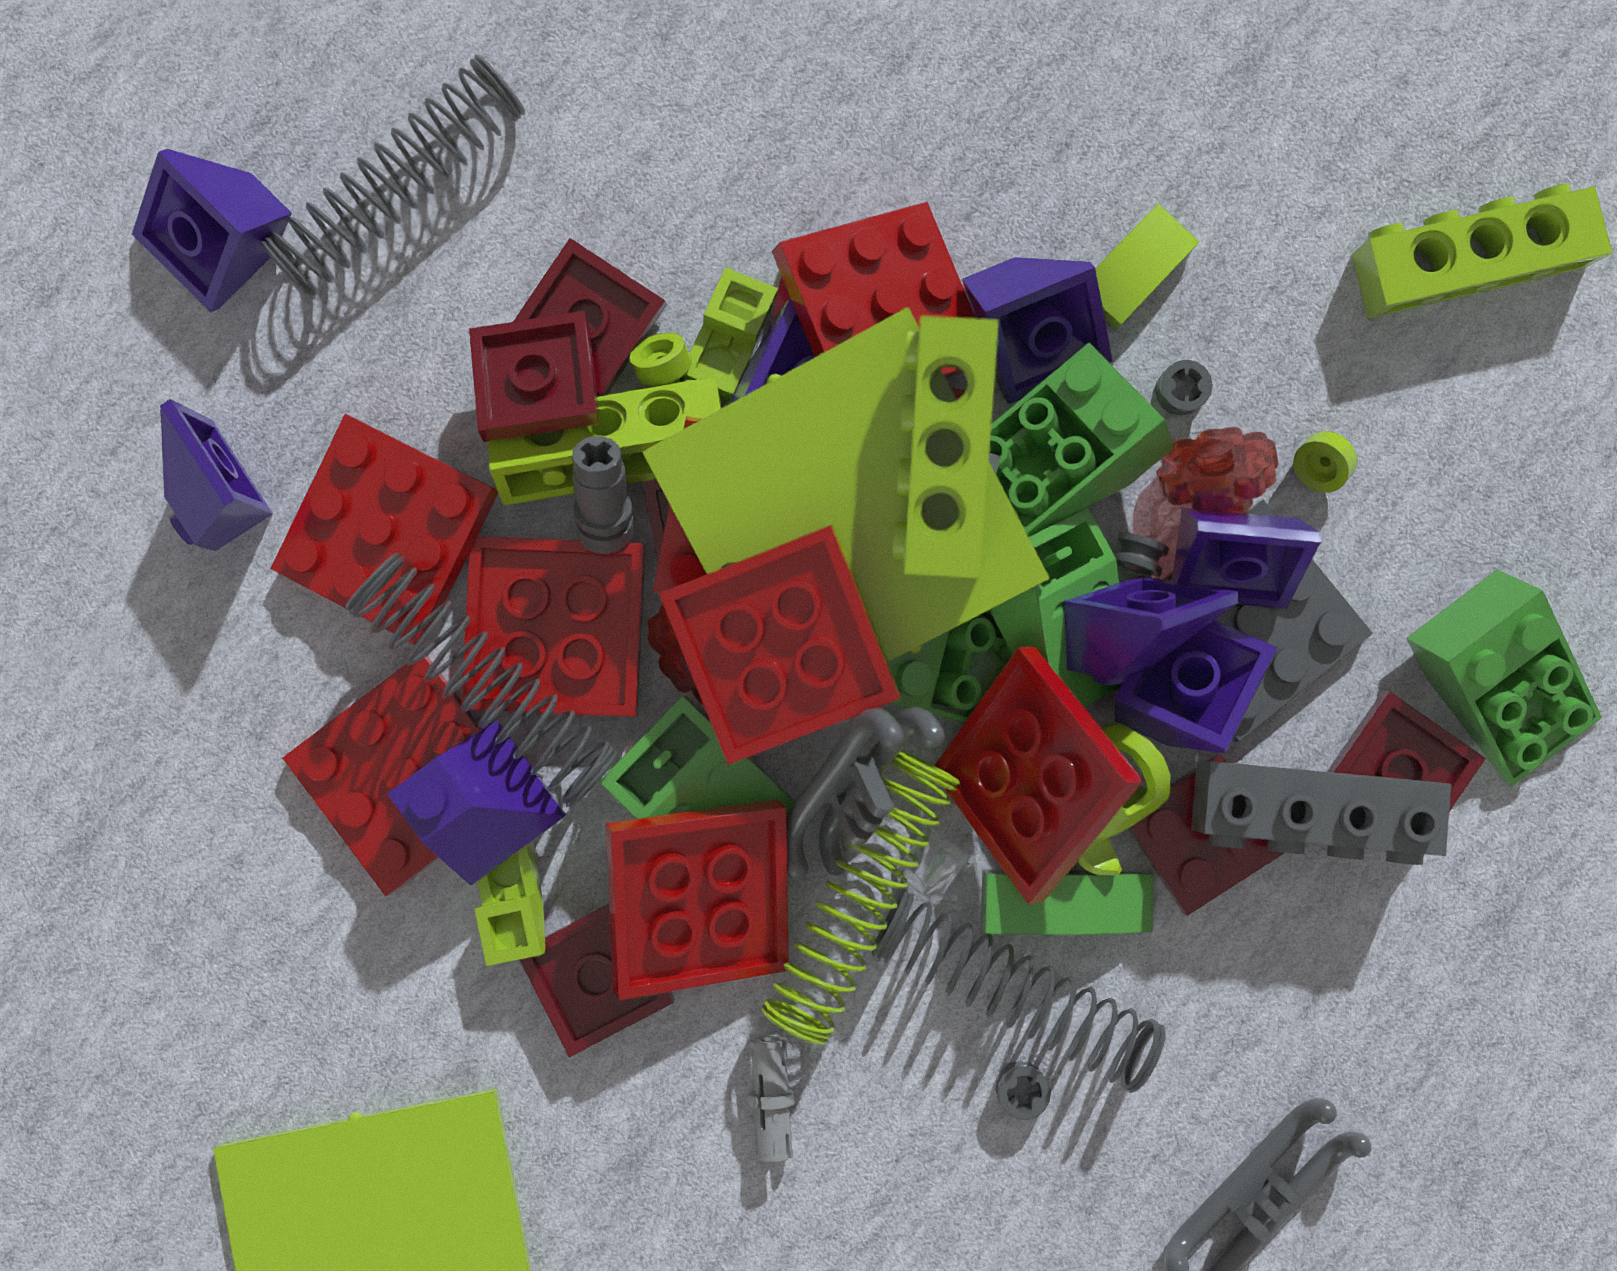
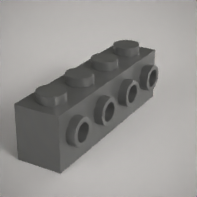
(1321, 809)

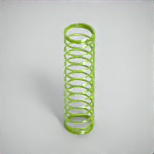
(812, 1029)

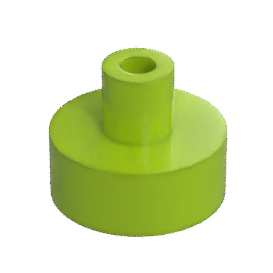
(660, 359)
(1325, 461)

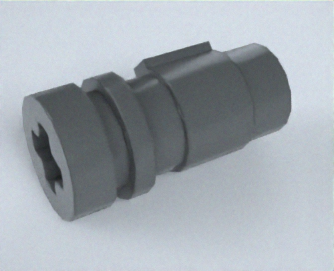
(601, 503)

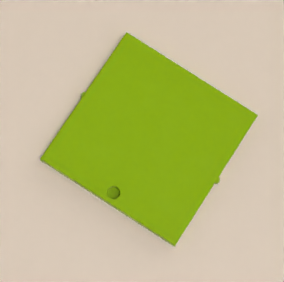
(826, 453)
(378, 1192)

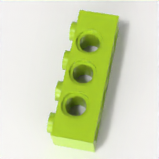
(1566, 220)
(971, 349)
(542, 463)

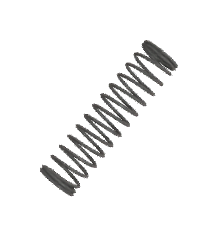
(279, 248)
(589, 776)
(889, 939)

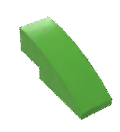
(1077, 906)

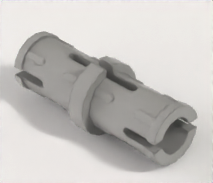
(771, 1098)

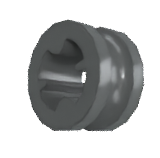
(1201, 390)
(1140, 554)
(1037, 1100)

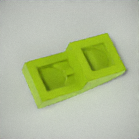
(1141, 263)
(730, 330)
(512, 910)

